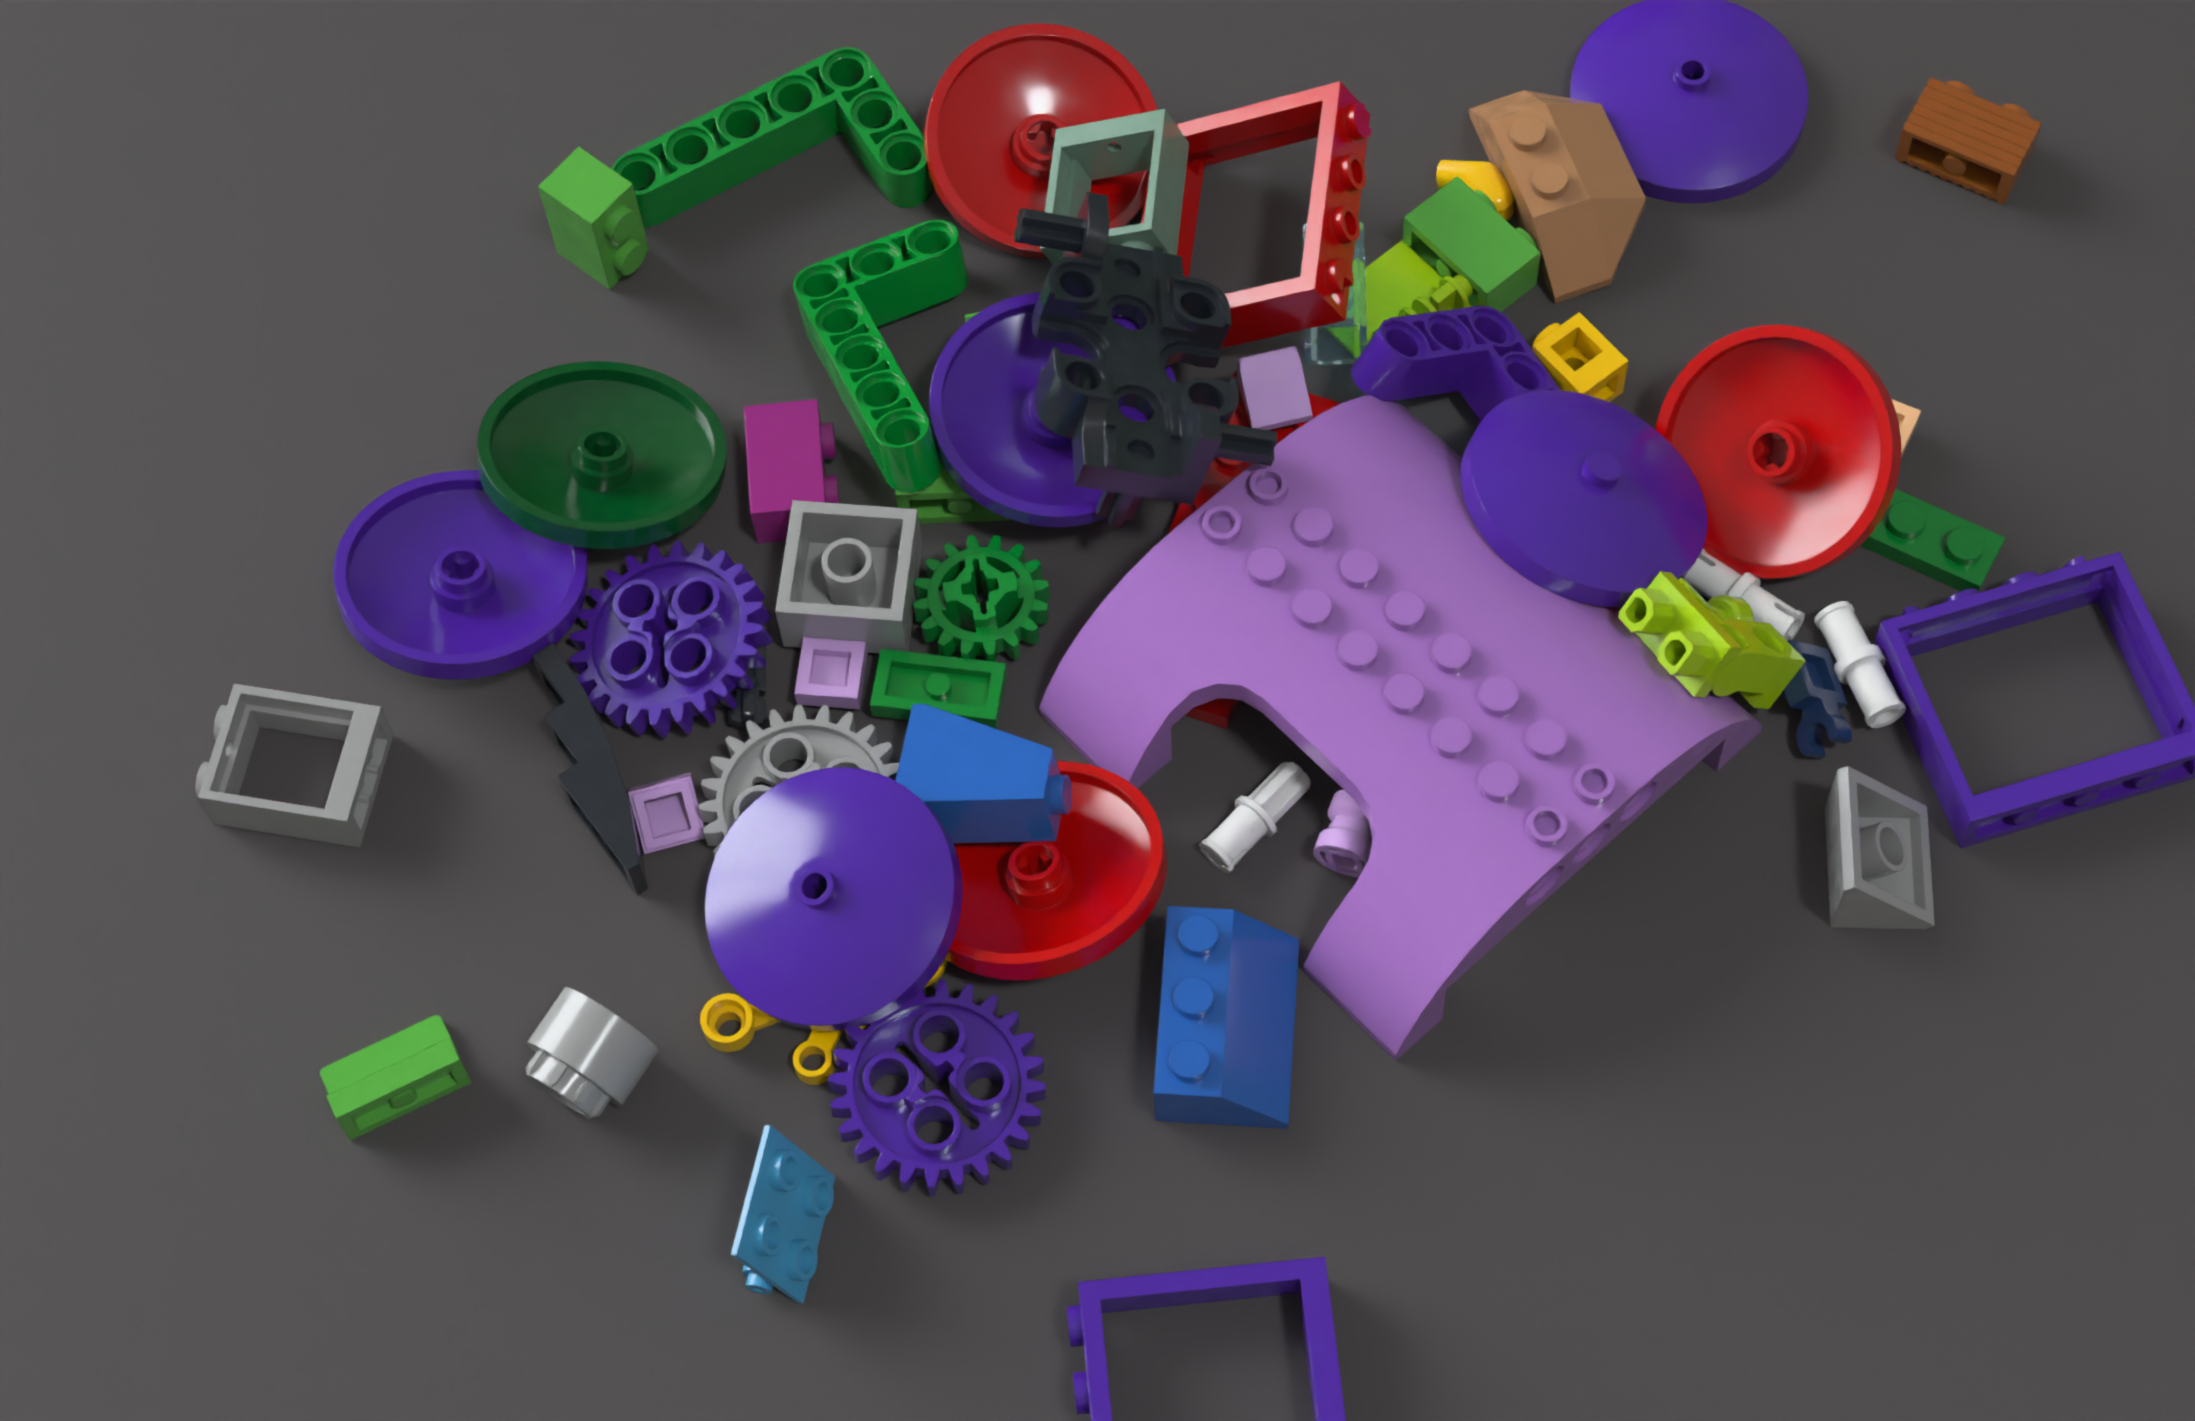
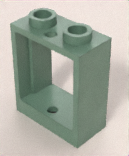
(1143, 143)

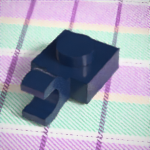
(1819, 696)

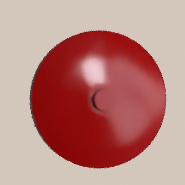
(998, 120)
(1785, 446)
(1067, 900)

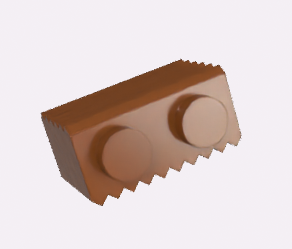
(1968, 139)

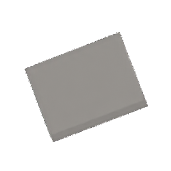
(1877, 856)

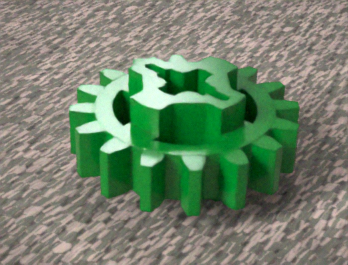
(950, 597)

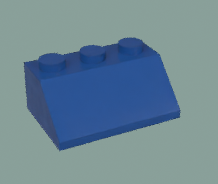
(1225, 1020)

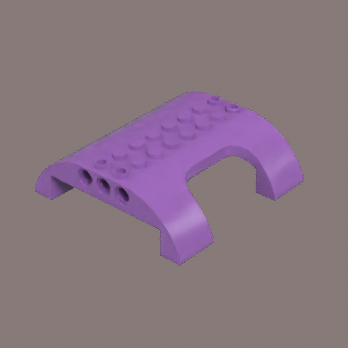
(1417, 669)

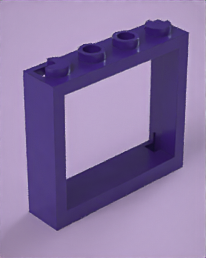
(2070, 789)
(1300, 1276)

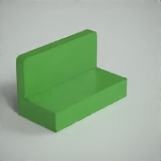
(394, 1077)

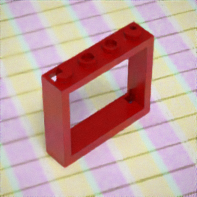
(1332, 222)

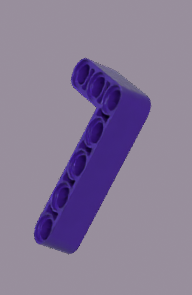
(1447, 352)

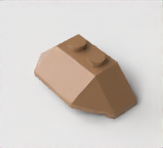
(1566, 184)

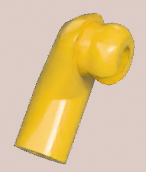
(1482, 177)

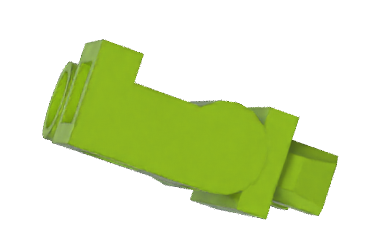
(1711, 642)

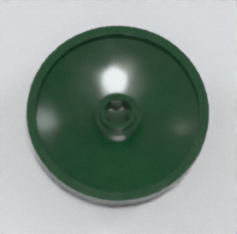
(601, 455)

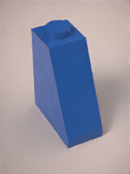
(982, 779)

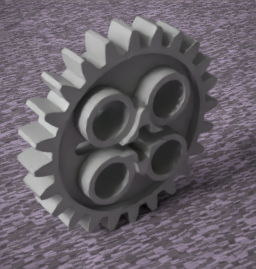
(813, 741)

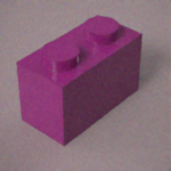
(787, 463)

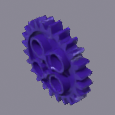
(621, 640)
(891, 1123)

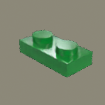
(1935, 543)
(944, 682)

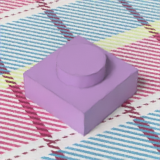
(831, 673)

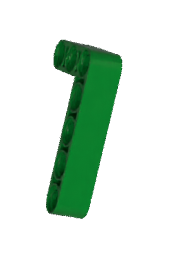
(782, 133)
(841, 309)

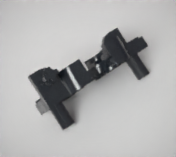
(1081, 397)

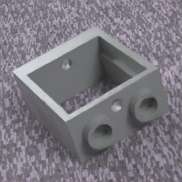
(355, 780)

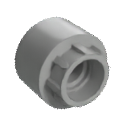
(587, 1055)

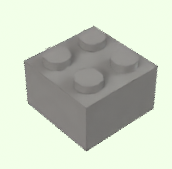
(849, 574)

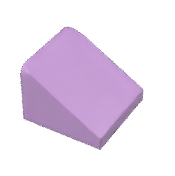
(1274, 389)
(666, 812)

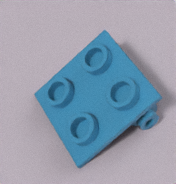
(782, 1218)

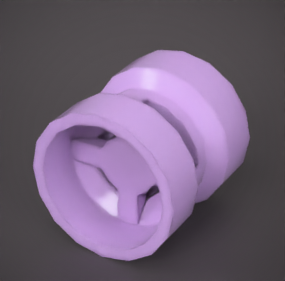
(1348, 840)

